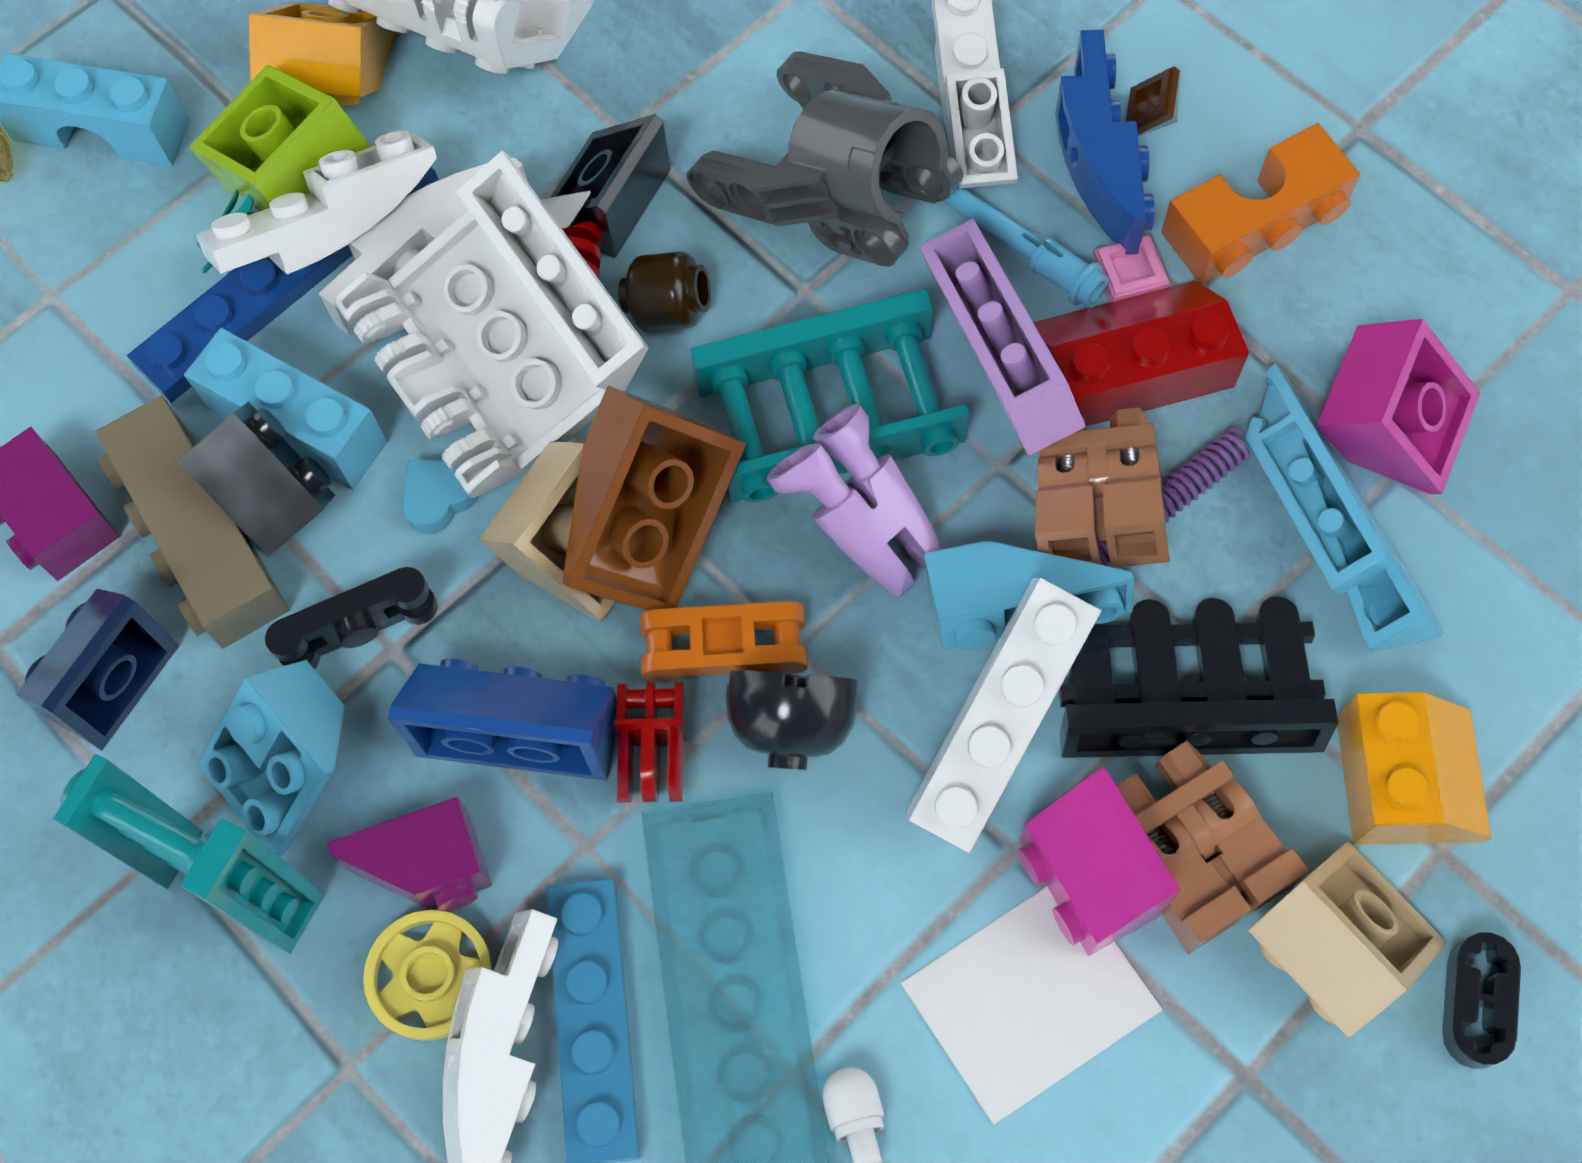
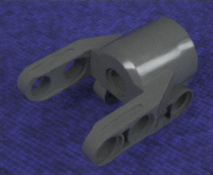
(837, 161)

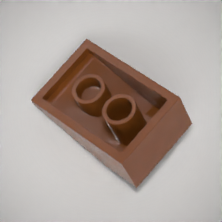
(645, 500)

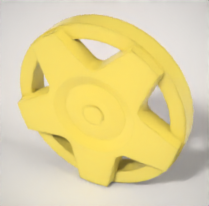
(424, 972)

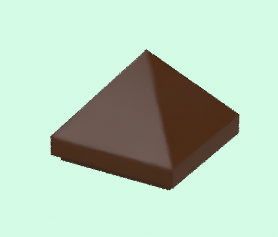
(1154, 101)

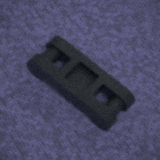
(352, 617)

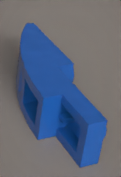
(1101, 149)

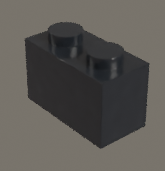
(259, 477)

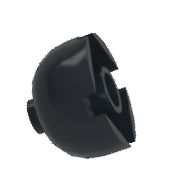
(790, 714)

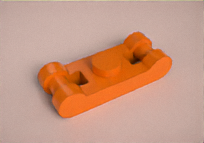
(722, 640)

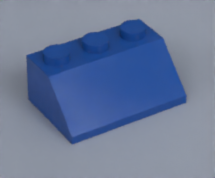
(507, 719)

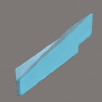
(1337, 521)

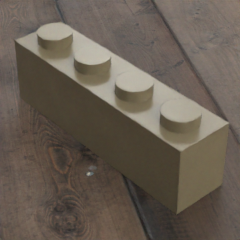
(197, 541)

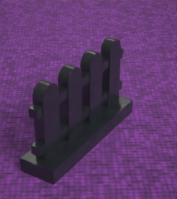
(1213, 715)

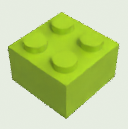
(273, 136)

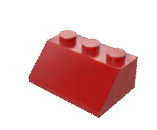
(1147, 350)

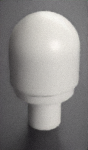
(854, 1112)

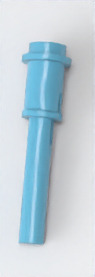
(1051, 260)

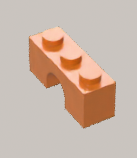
(1223, 231)

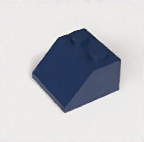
(98, 667)

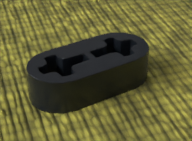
(1498, 1001)

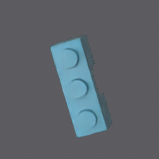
(129, 110)
(316, 418)

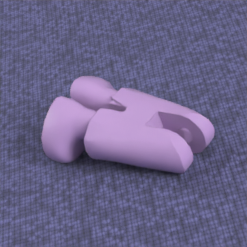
(867, 507)

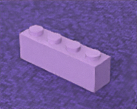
(1003, 337)

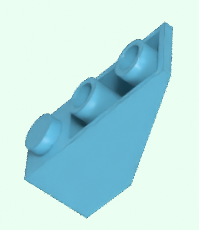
(983, 582)

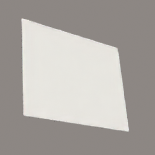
(1026, 1005)

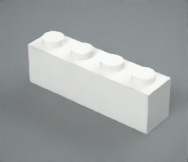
(1002, 713)

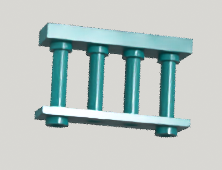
(822, 340)
(221, 868)

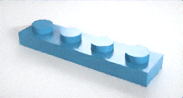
(593, 1024)

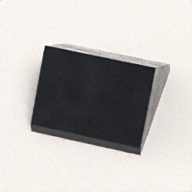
(623, 173)

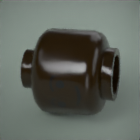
(665, 291)

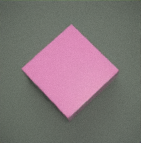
(1131, 273)

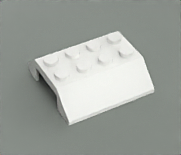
(494, 31)
(499, 331)

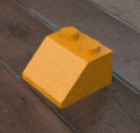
(321, 47)
(1411, 770)

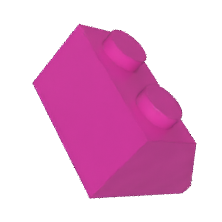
(1399, 404)
(1096, 864)

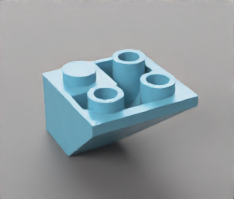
(276, 750)

